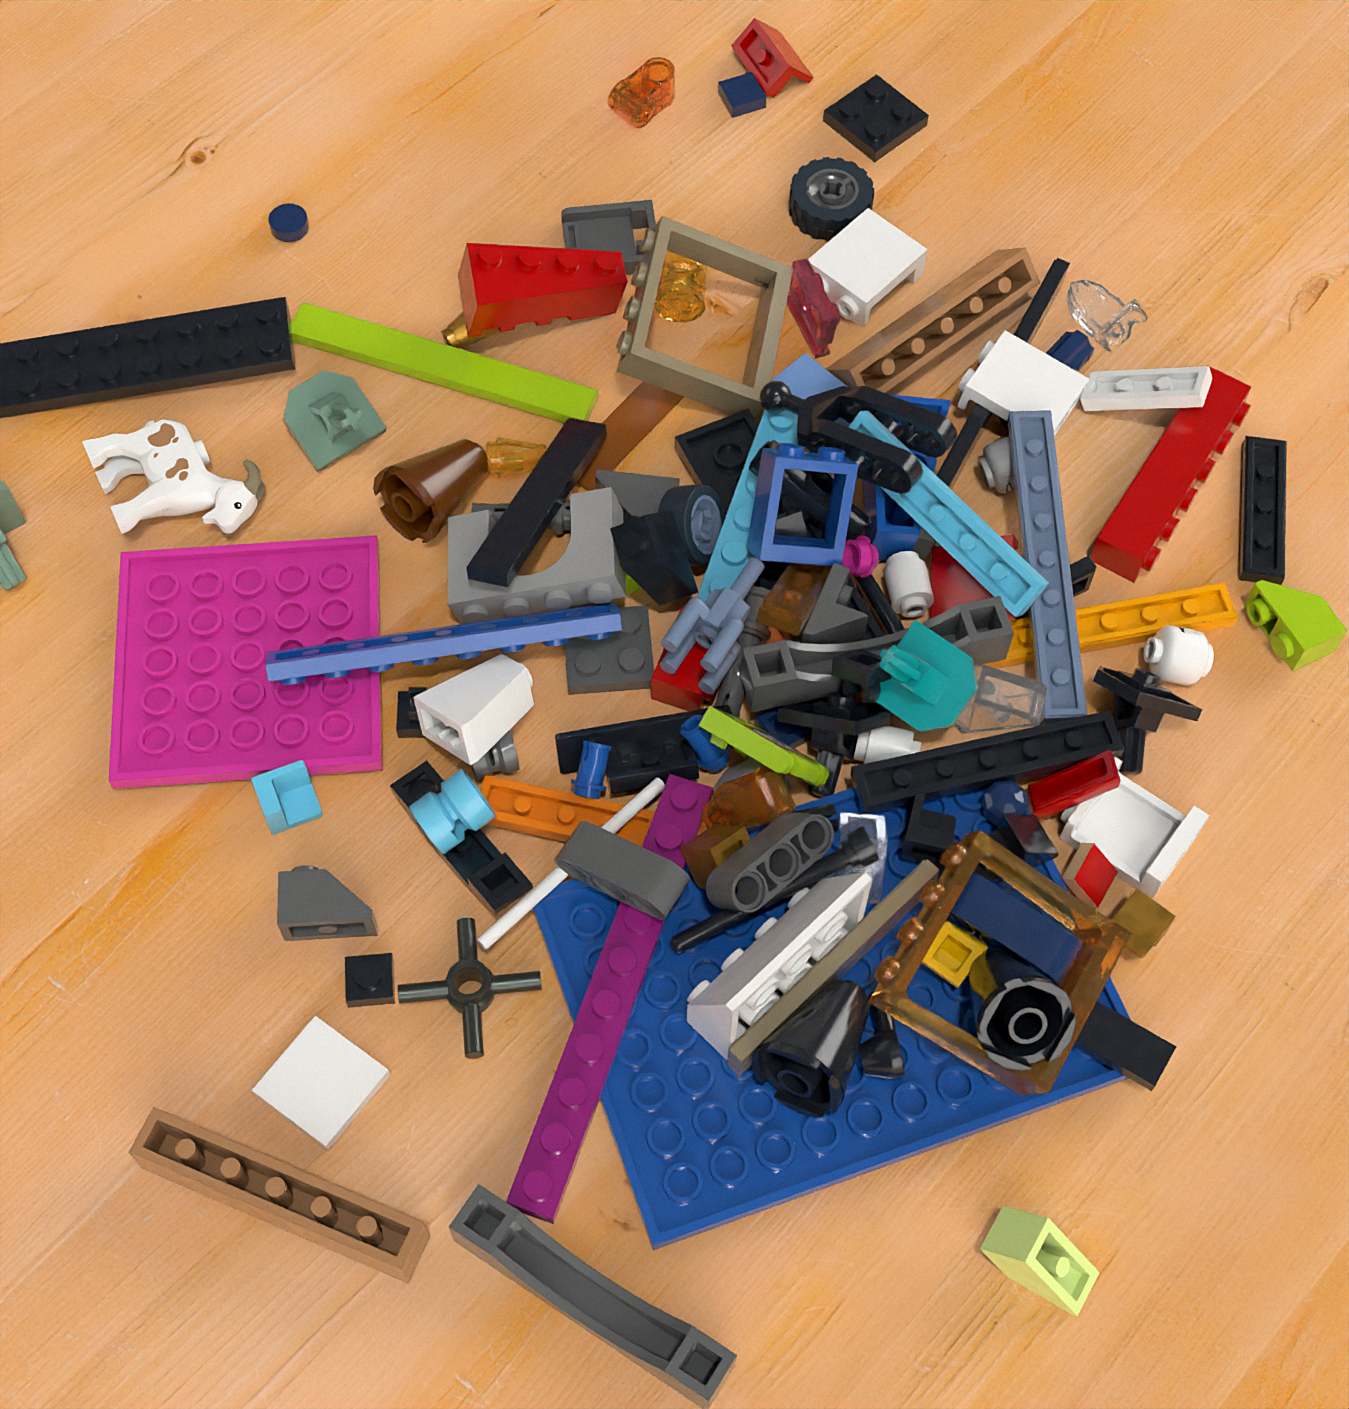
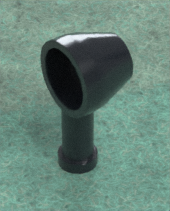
(882, 1052)

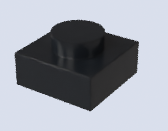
(369, 980)

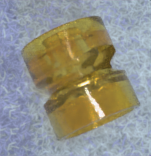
(681, 289)

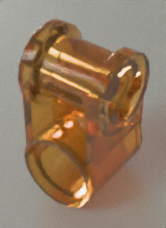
(647, 91)
(749, 800)

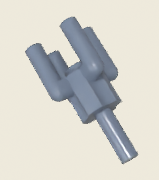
(714, 626)

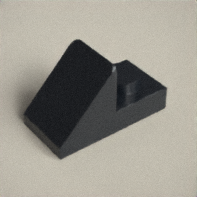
(1024, 838)

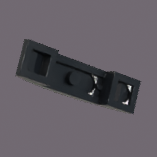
(475, 860)

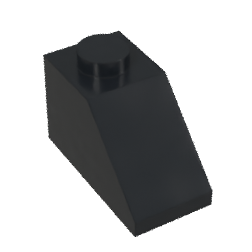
(655, 556)

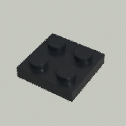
(875, 118)

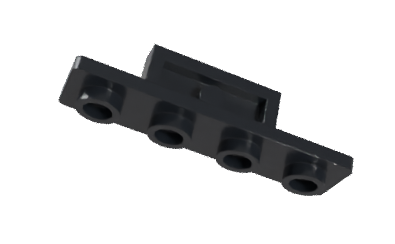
(638, 751)

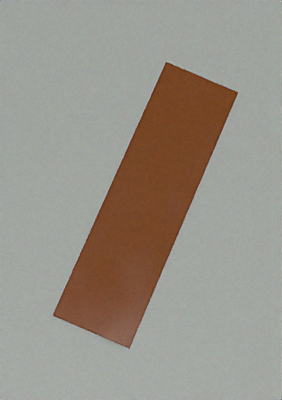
(628, 427)

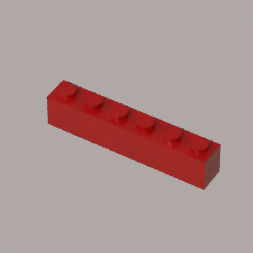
(1168, 479)

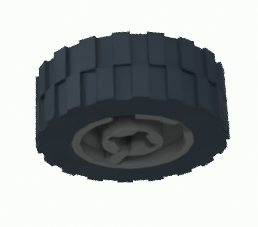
(829, 196)

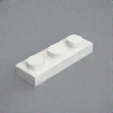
(1147, 389)

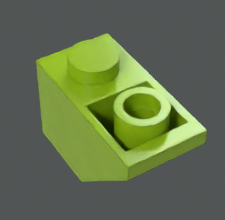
(1295, 623)

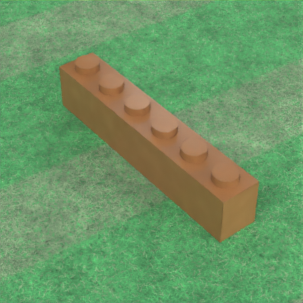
(938, 321)
(280, 1194)

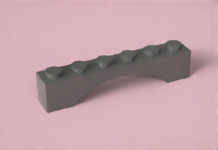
(800, 672)
(628, 1324)

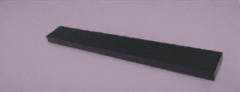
(979, 415)

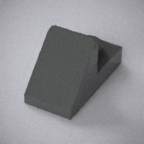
(832, 618)

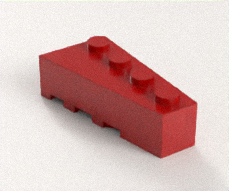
(537, 284)

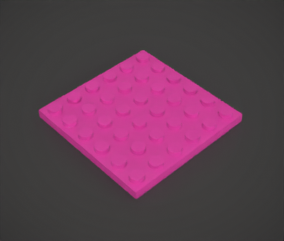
(195, 651)

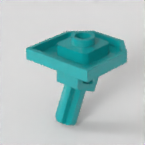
(929, 680)

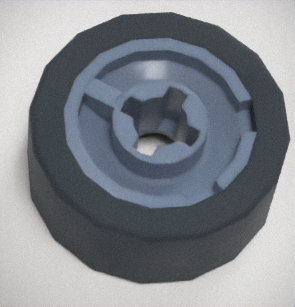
(698, 519)

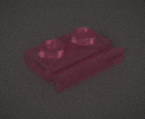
(812, 308)

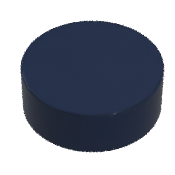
(288, 222)

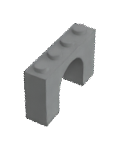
(582, 575)

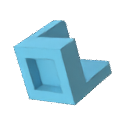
(287, 797)

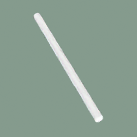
(558, 875)

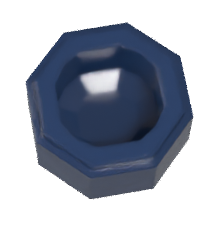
(1003, 799)

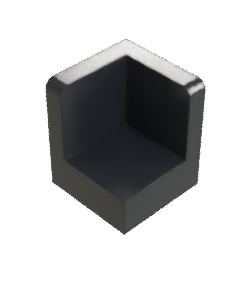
(927, 834)

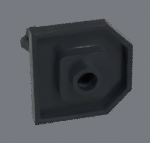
(1139, 710)
(834, 729)

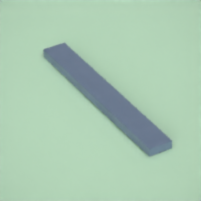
(1046, 550)

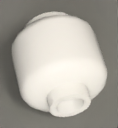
(1179, 655)

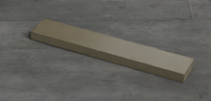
(833, 964)

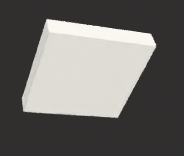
(321, 1083)

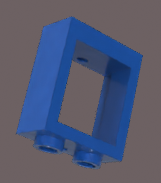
(795, 549)

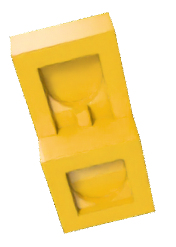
(953, 954)

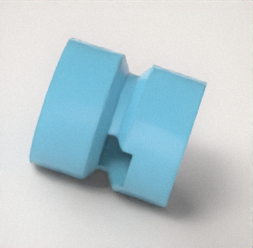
(452, 811)

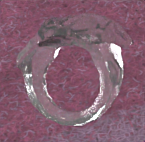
(1102, 313)

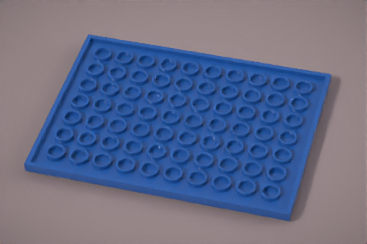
(719, 1144)

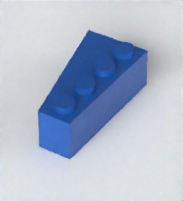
(889, 524)

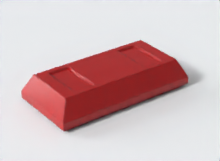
(1074, 785)

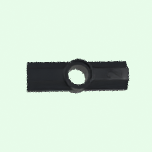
(811, 494)

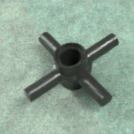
(472, 1004)

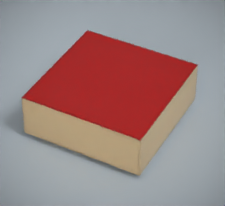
(1090, 874)

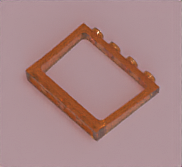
(1083, 982)

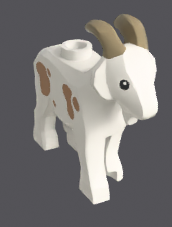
(175, 477)

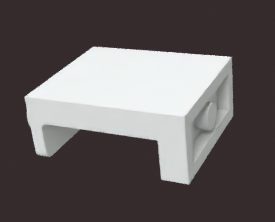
(867, 264)
(1021, 379)
(1134, 832)

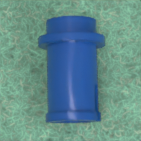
(708, 754)
(591, 770)

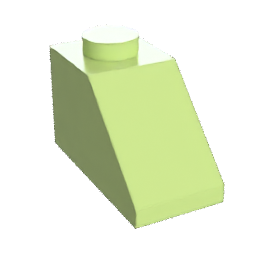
(1040, 1258)

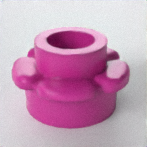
(860, 556)

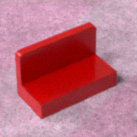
(769, 57)

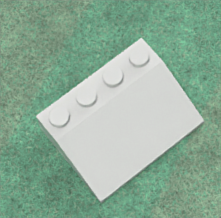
(777, 959)

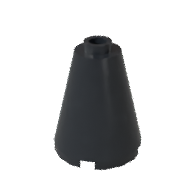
(1018, 1012)
(816, 1050)

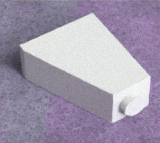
(476, 707)

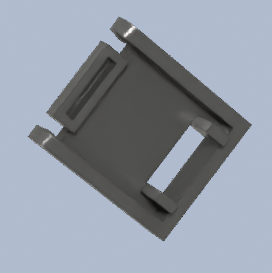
(609, 228)

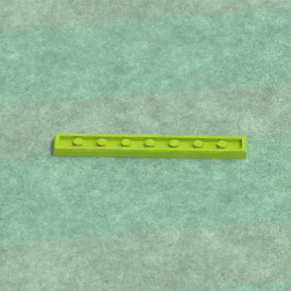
(442, 364)

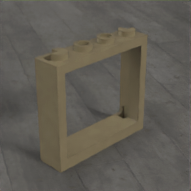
(683, 377)

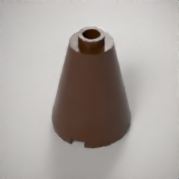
(430, 488)

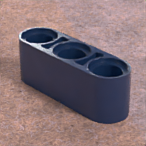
(1014, 928)

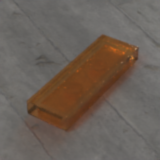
(793, 597)

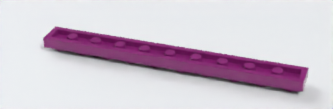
(602, 1020)

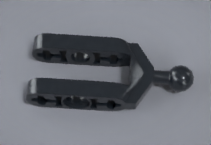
(887, 464)

